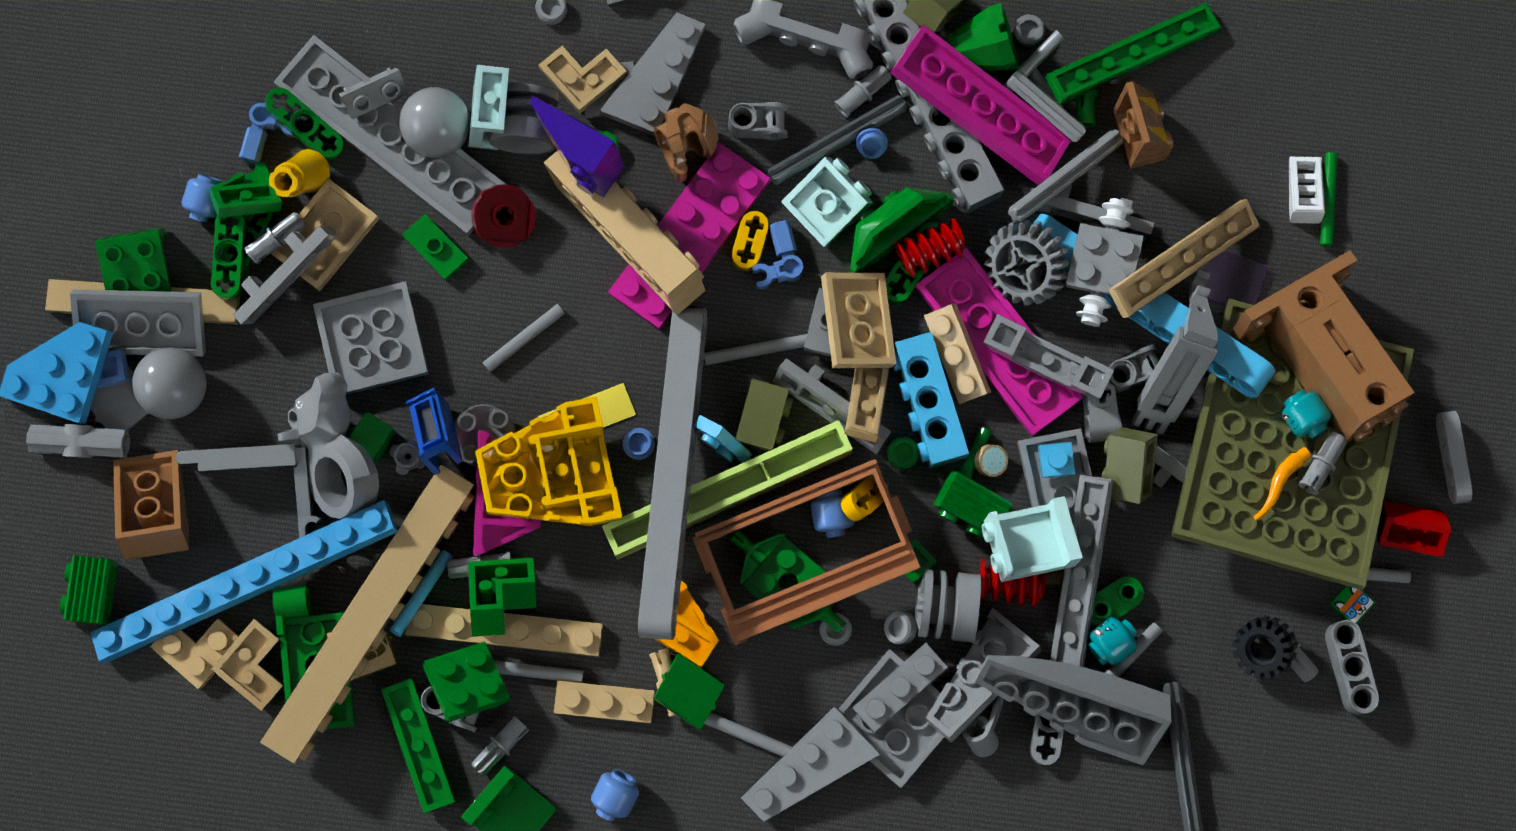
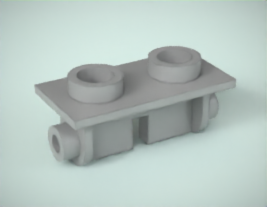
(373, 94)

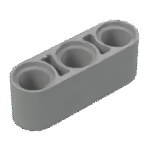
(1348, 684)

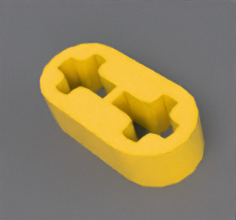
(743, 239)
(861, 493)

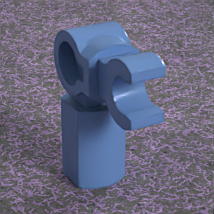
(256, 136)
(787, 269)

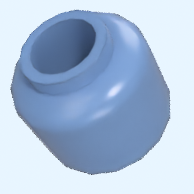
(197, 198)
(829, 516)
(615, 795)

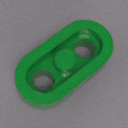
(1115, 602)

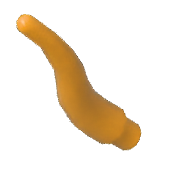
(1283, 472)

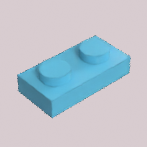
(720, 438)

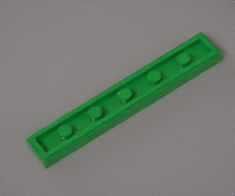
(1132, 53)

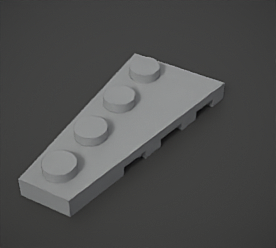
(656, 77)
(964, 698)
(812, 763)

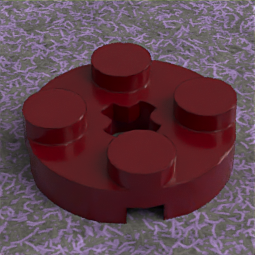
(516, 203)

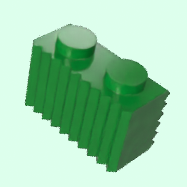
(968, 502)
(89, 590)

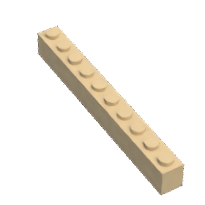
(367, 616)

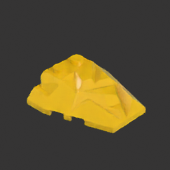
(552, 469)

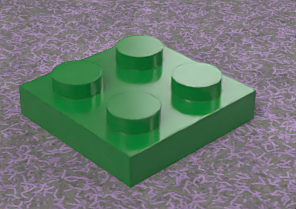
(466, 682)

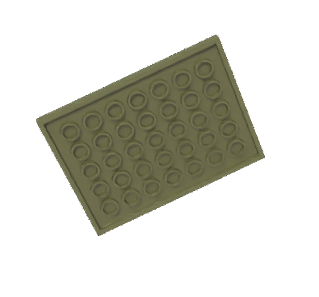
(1232, 470)

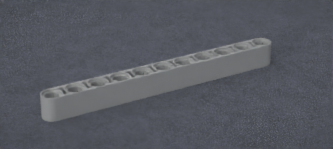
(672, 475)

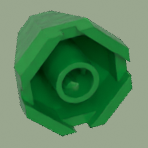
(987, 40)

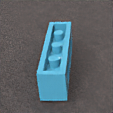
(923, 351)

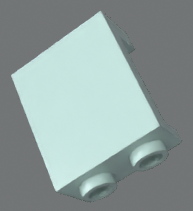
(488, 105)
(1032, 540)

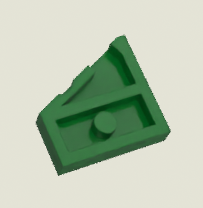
(245, 194)

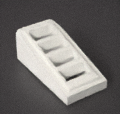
(1306, 209)

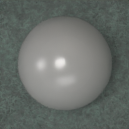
(434, 122)
(169, 383)

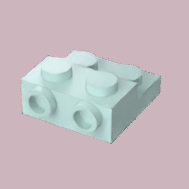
(828, 200)

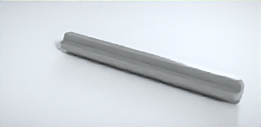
(1065, 176)

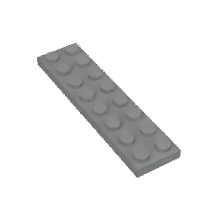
(443, 183)

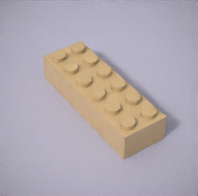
(635, 238)

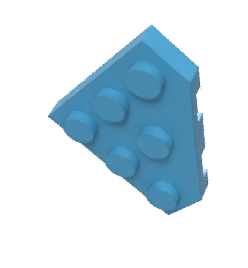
(60, 373)

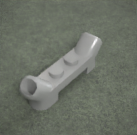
(766, 19)

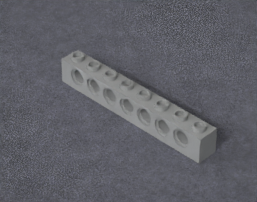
(966, 193)

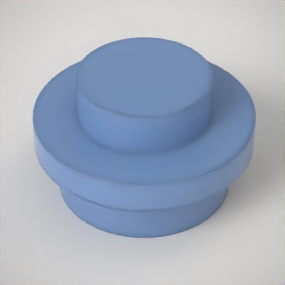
(871, 143)
(638, 443)

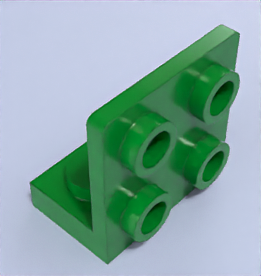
(134, 261)
(509, 805)

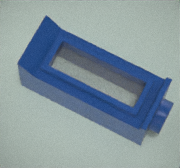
(434, 428)

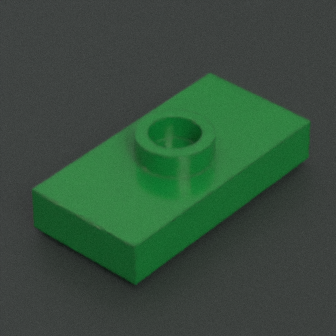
(435, 247)

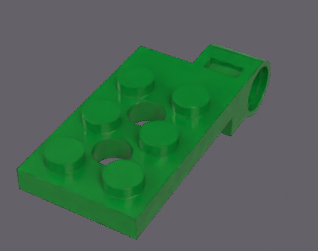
(302, 639)

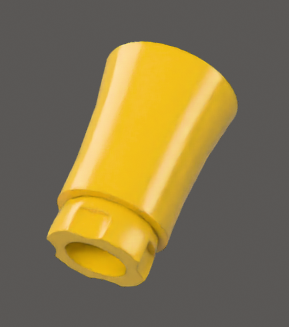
(301, 174)

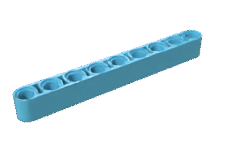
(1163, 316)

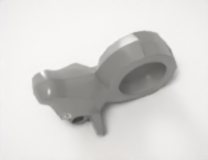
(321, 423)

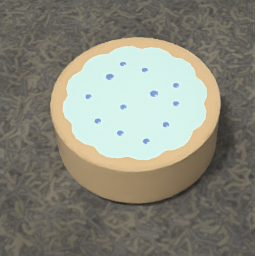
(991, 460)

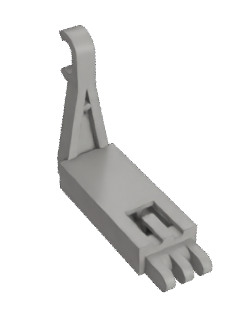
(1181, 363)
(262, 457)

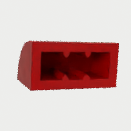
(1413, 528)

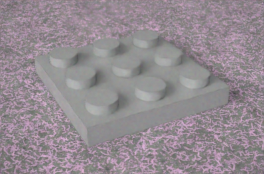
(372, 337)
(907, 735)

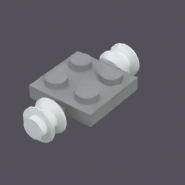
(1103, 259)

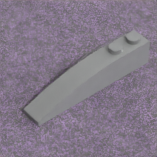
(1089, 704)

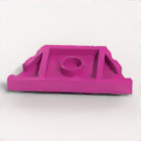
(495, 530)

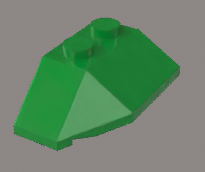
(892, 222)

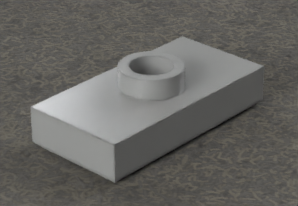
(817, 336)

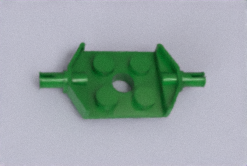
(769, 562)

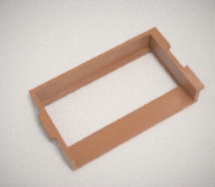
(824, 588)

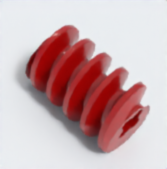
(931, 247)
(1030, 586)

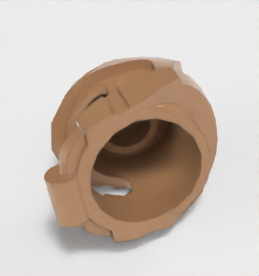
(686, 131)

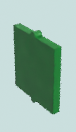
(688, 691)

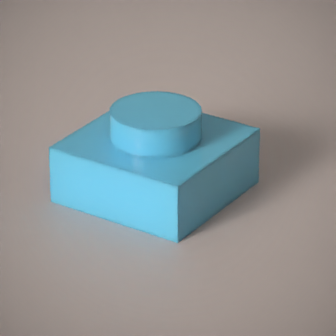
(1056, 460)

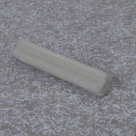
(1046, 106)

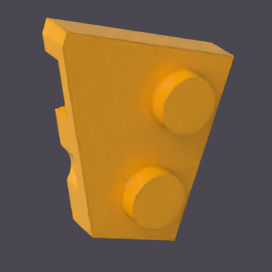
(693, 635)

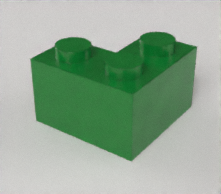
(496, 588)

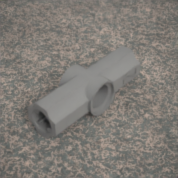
(78, 441)

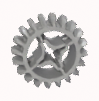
(1022, 238)

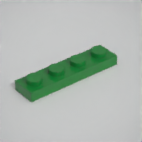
(418, 745)

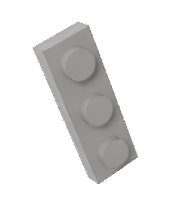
(899, 687)

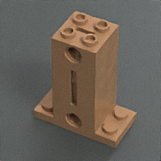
(1331, 349)

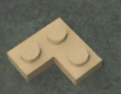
(579, 84)
(195, 658)
(241, 666)

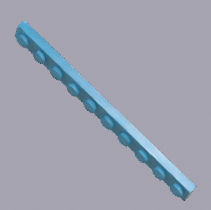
(244, 582)

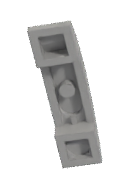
(1047, 359)

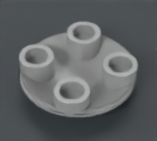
(477, 418)

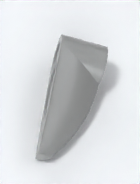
(980, 732)

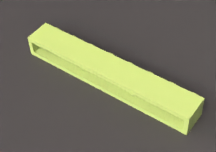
(740, 484)

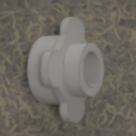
(399, 452)

